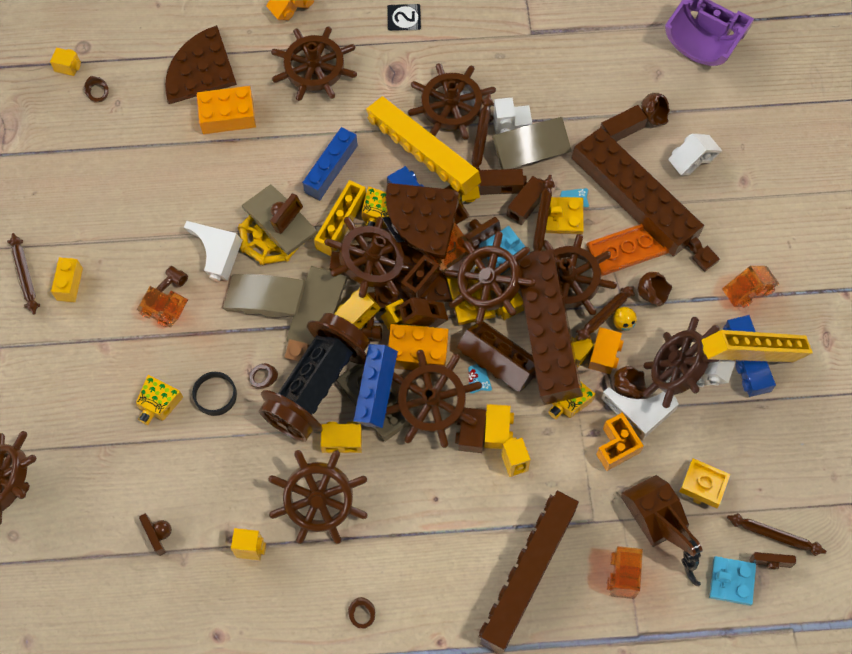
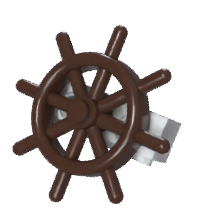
(681, 370)

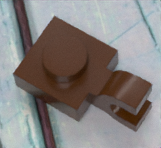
(703, 256)

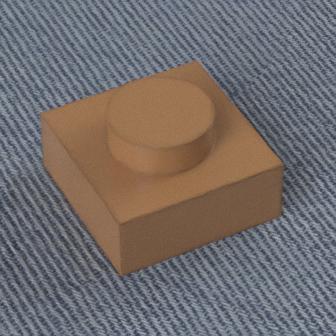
(295, 350)

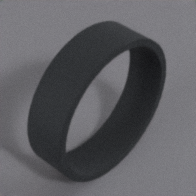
(203, 378)

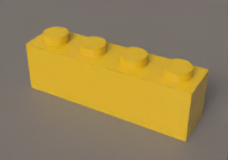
(346, 206)

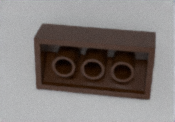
(498, 355)

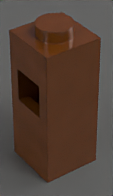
(625, 123)
(501, 181)
(526, 200)
(423, 312)

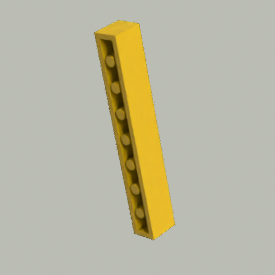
(423, 146)
(756, 346)

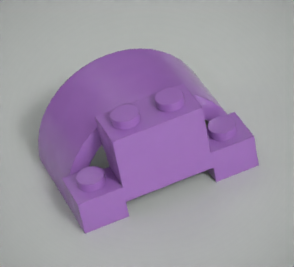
(707, 36)

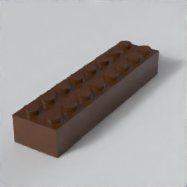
(637, 191)
(549, 329)
(530, 570)

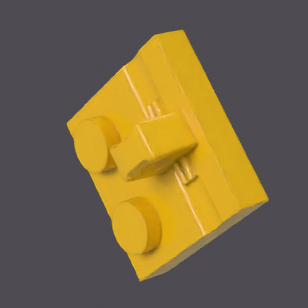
(565, 216)
(704, 483)

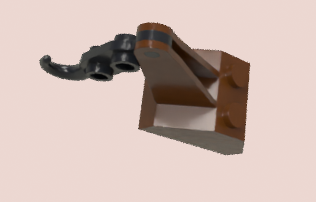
(663, 519)

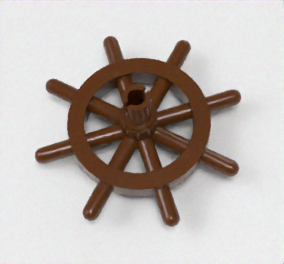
(313, 63)
(451, 101)
(370, 256)
(571, 277)
(489, 278)
(432, 398)
(13, 477)
(317, 497)

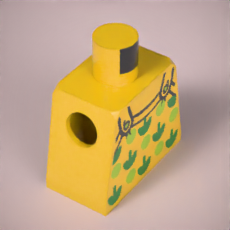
(374, 206)
(157, 400)
(572, 406)

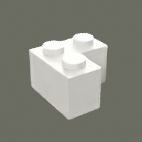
(510, 117)
(693, 152)

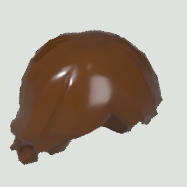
(656, 108)
(654, 288)
(629, 382)

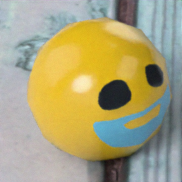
(624, 318)

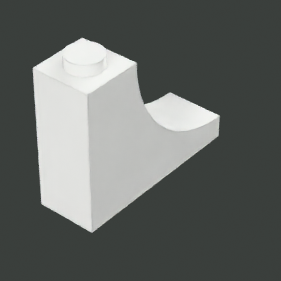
(220, 249)
(642, 414)

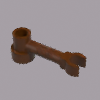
(175, 276)
(372, 331)

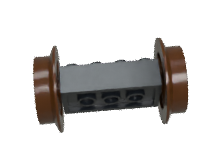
(333, 346)

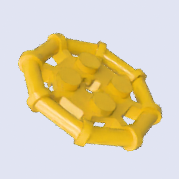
(262, 242)

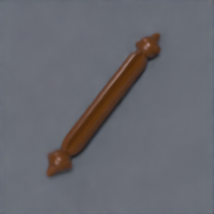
(482, 130)
(543, 214)
(23, 273)
(605, 313)
(776, 534)

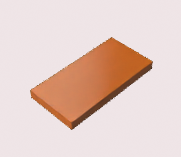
(626, 249)

